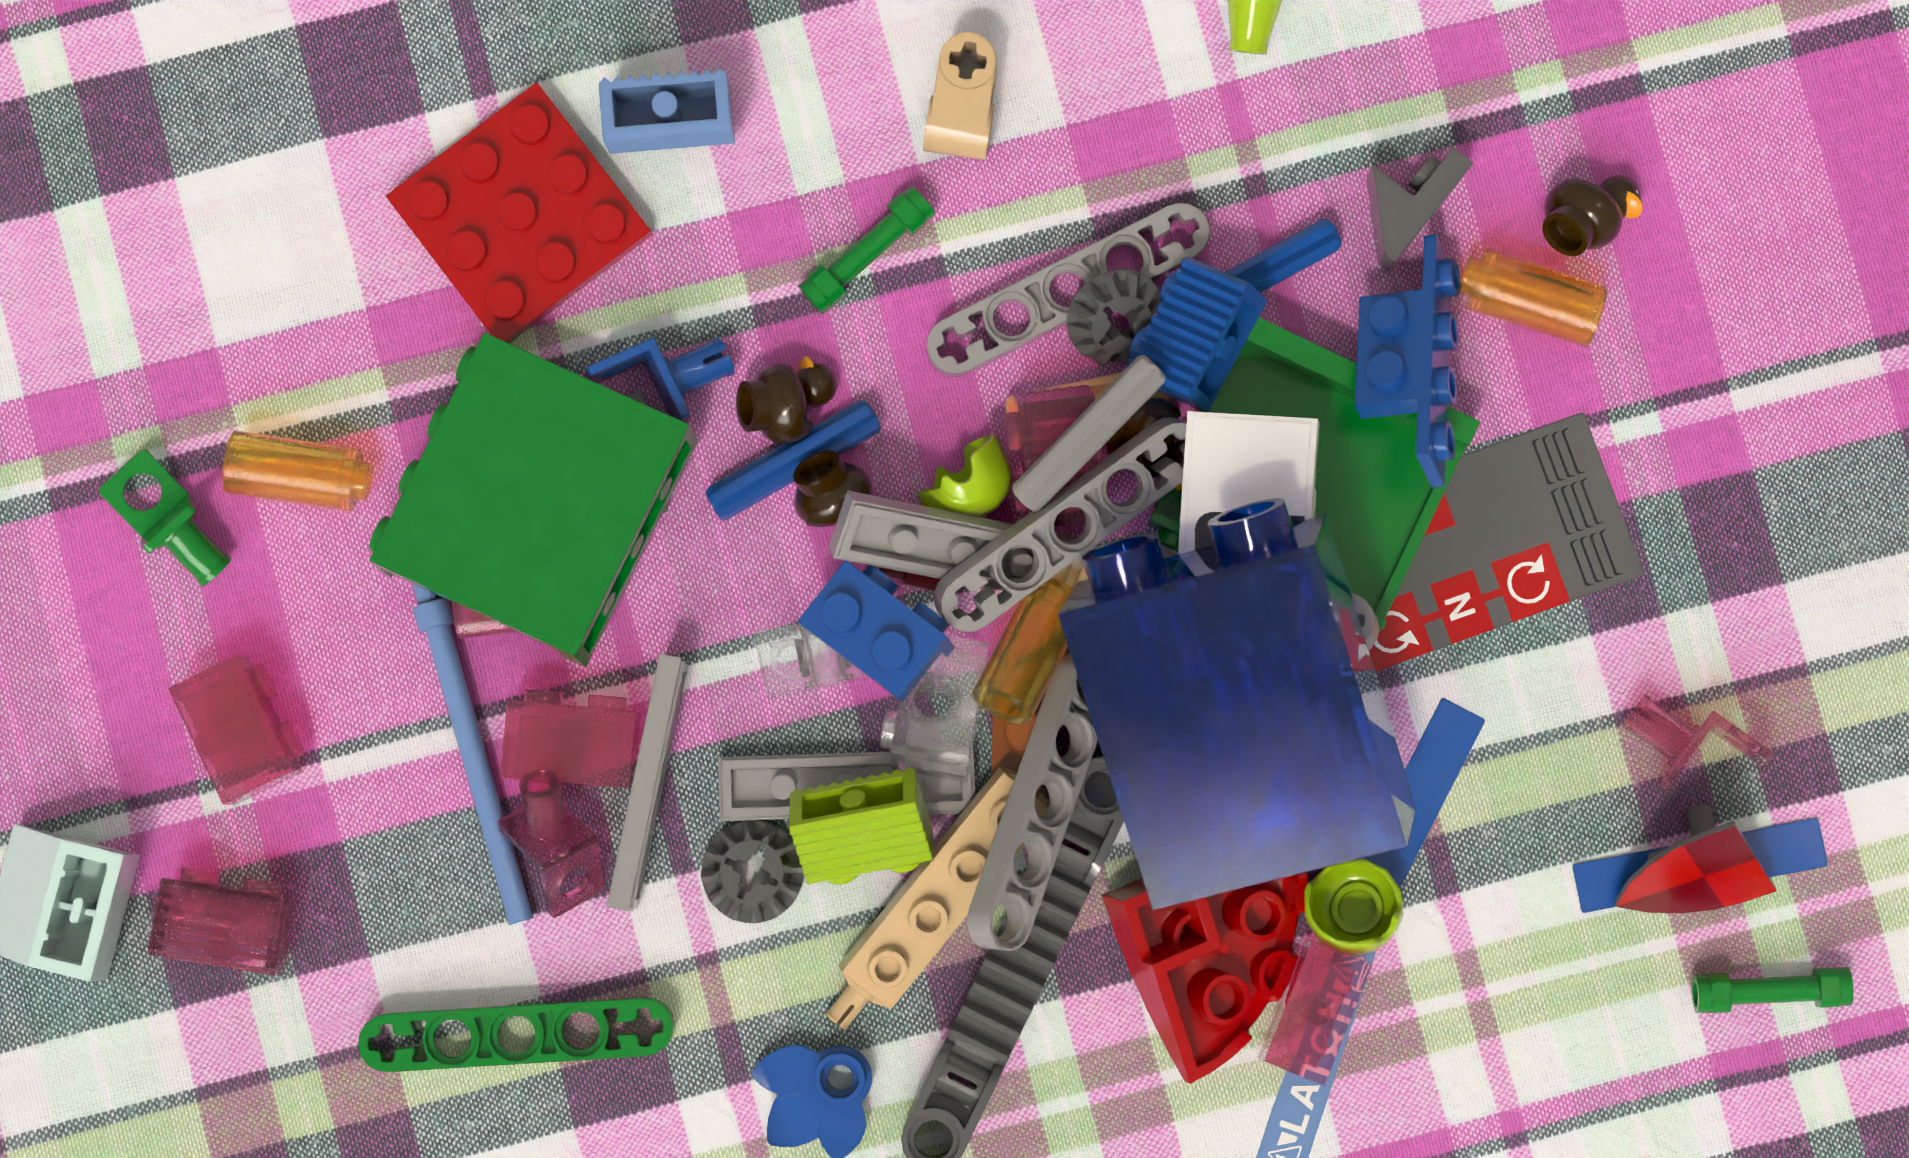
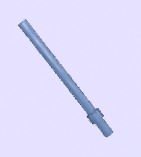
(434, 617)

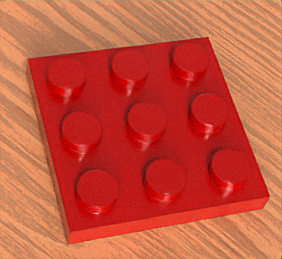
(519, 215)

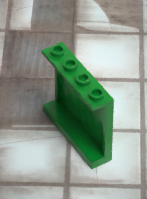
(1364, 467)
(533, 497)

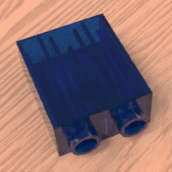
(1236, 705)

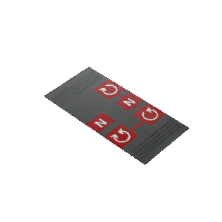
(1510, 539)

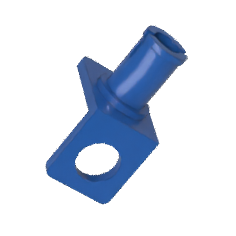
(670, 377)

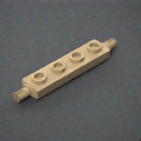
(925, 907)

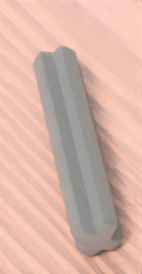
(1088, 433)

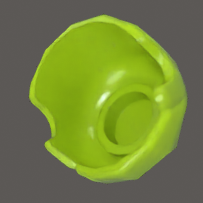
(978, 486)
(1353, 906)

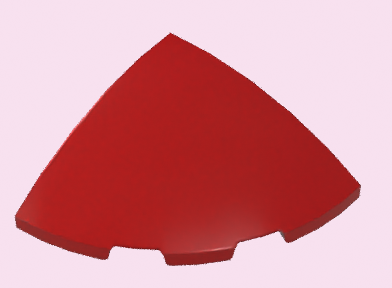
(1208, 963)

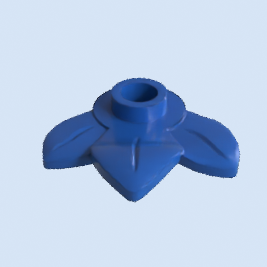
(807, 1101)

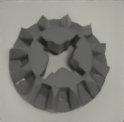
(1088, 323)
(741, 843)

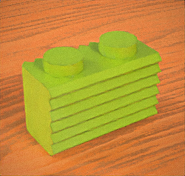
(861, 827)

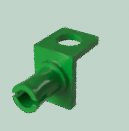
(168, 521)

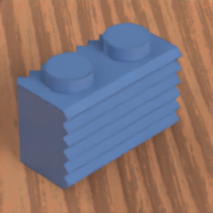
(666, 111)

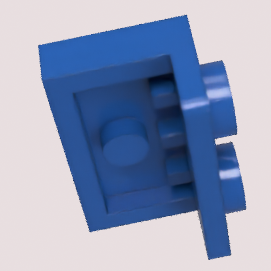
(876, 630)

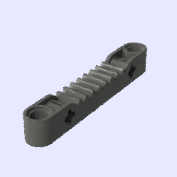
(1010, 985)

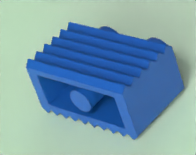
(1198, 331)

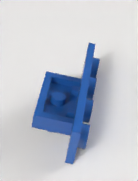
(1406, 357)

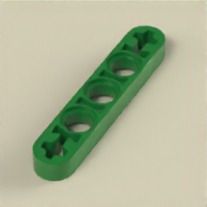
(485, 1027)

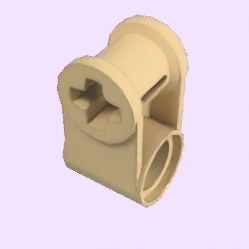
(962, 108)

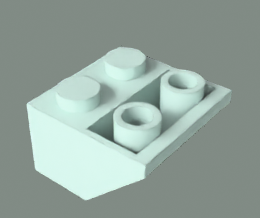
(63, 902)

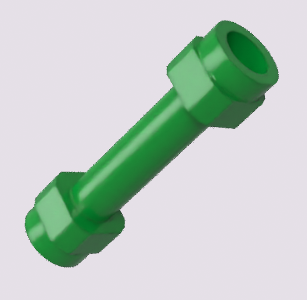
(907, 214)
(1825, 987)

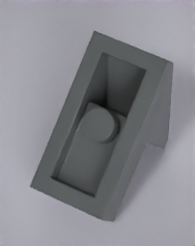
(1400, 215)

